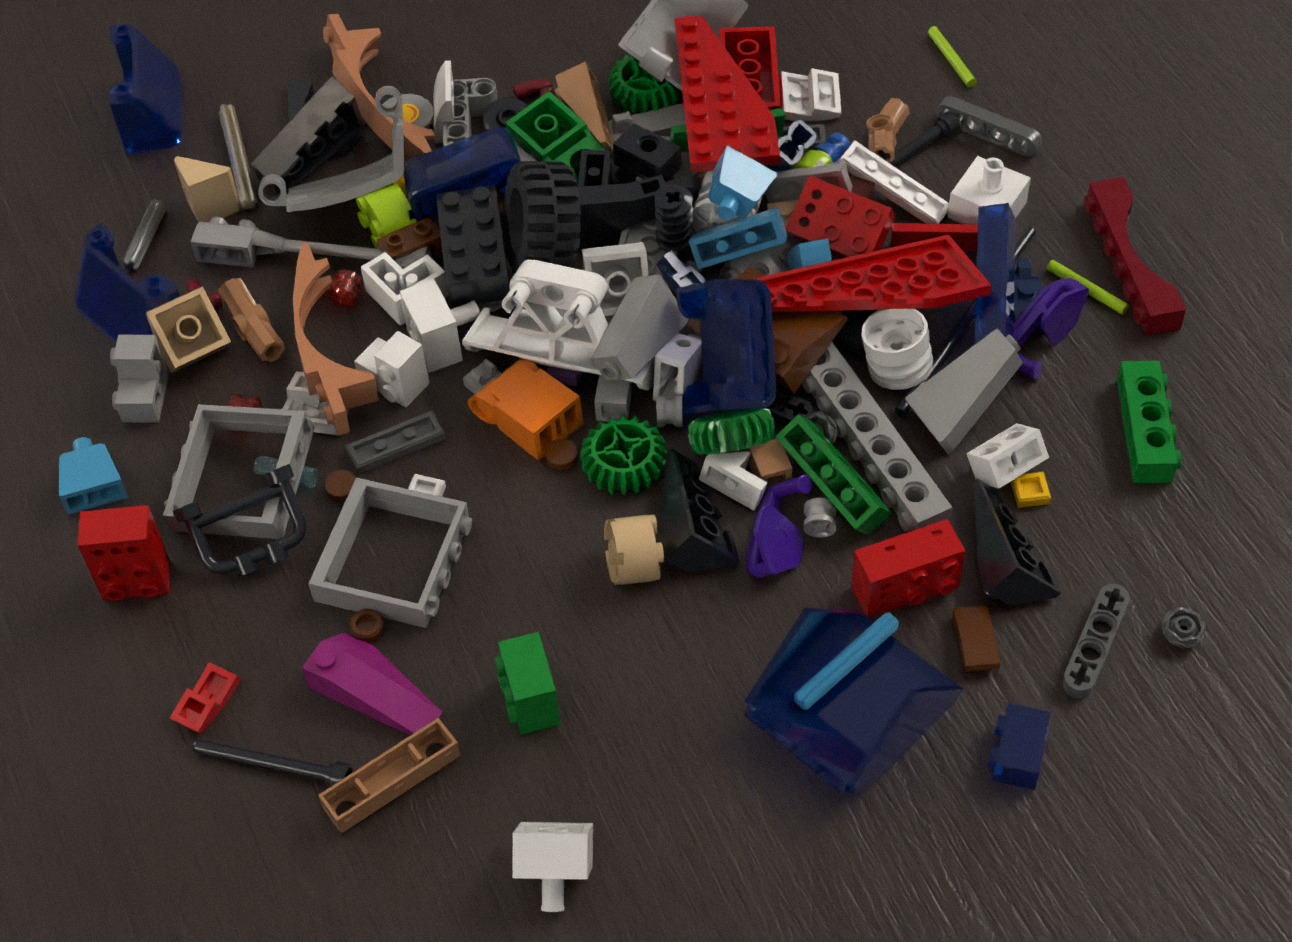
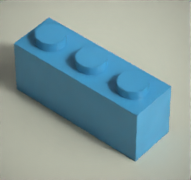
(738, 238)

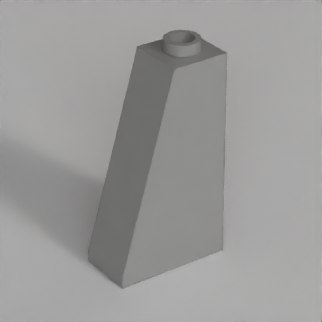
(638, 329)
(965, 388)

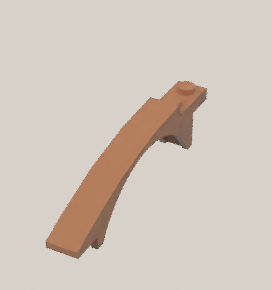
(350, 54)
(332, 382)

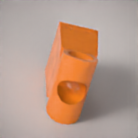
(529, 407)

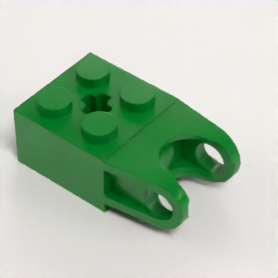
(552, 132)

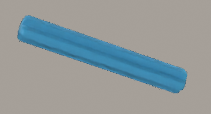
(846, 661)

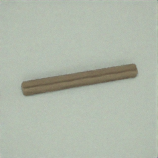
(237, 157)

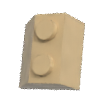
(187, 329)

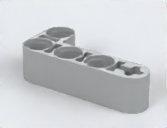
(470, 100)

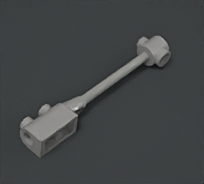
(241, 245)

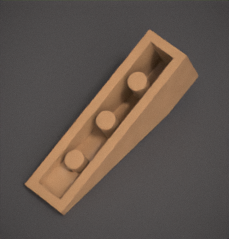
(582, 95)

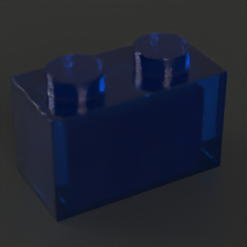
(1021, 746)

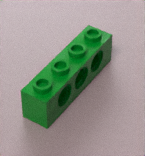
(1147, 422)
(833, 475)

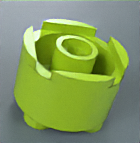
(384, 211)

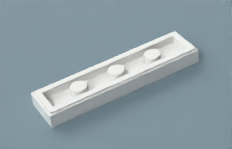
(895, 184)

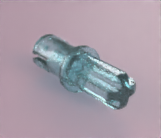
(266, 464)

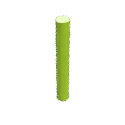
(952, 56)
(1094, 290)

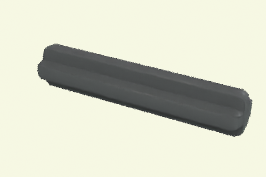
(143, 235)

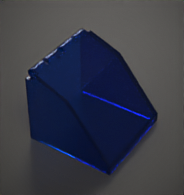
(861, 720)

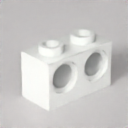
(1008, 455)

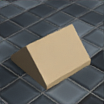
(208, 188)

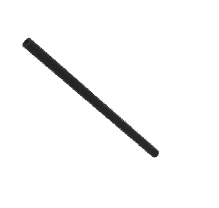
(961, 328)

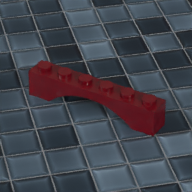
(1154, 300)

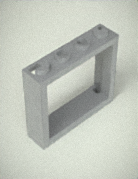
(194, 453)
(398, 500)

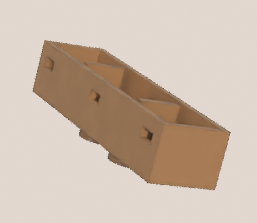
(389, 775)

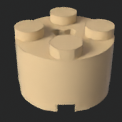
(632, 549)

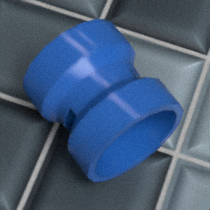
(834, 146)

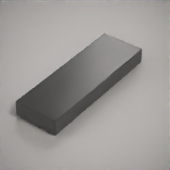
(395, 442)

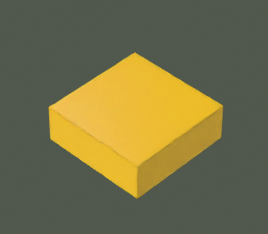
(1031, 490)

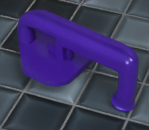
(1057, 314)
(776, 540)

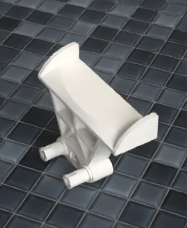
(540, 331)

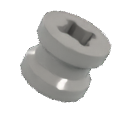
(669, 411)
(820, 517)

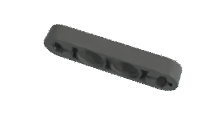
(987, 130)
(1099, 641)

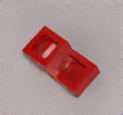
(206, 700)

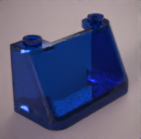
(149, 101)
(459, 166)
(110, 295)
(735, 345)

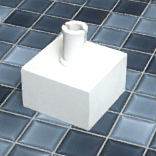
(987, 184)
(619, 267)
(435, 324)
(552, 854)

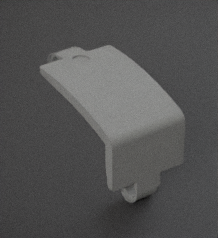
(654, 35)
(349, 184)

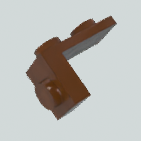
(412, 239)

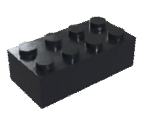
(473, 245)

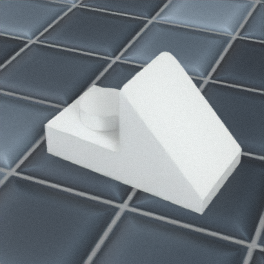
(728, 475)

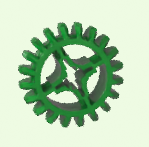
(639, 90)
(731, 431)
(623, 455)

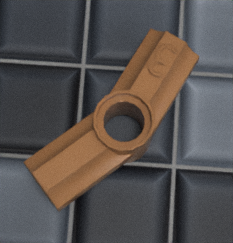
(884, 127)
(251, 320)

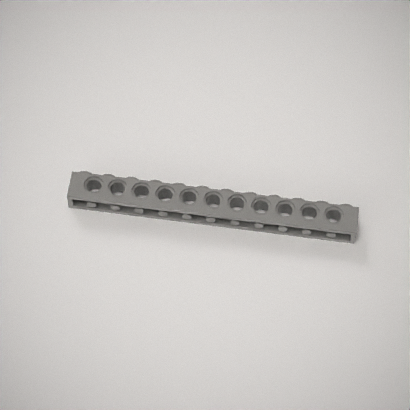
(865, 428)

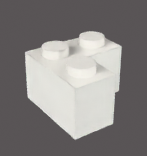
(385, 279)
(397, 367)

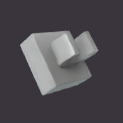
(481, 376)

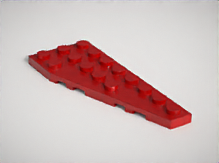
(720, 101)
(898, 277)

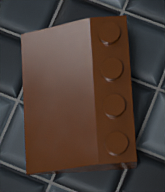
(797, 339)

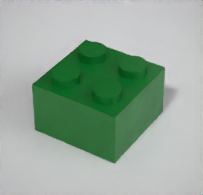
(527, 683)

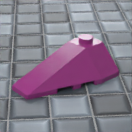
(368, 683)

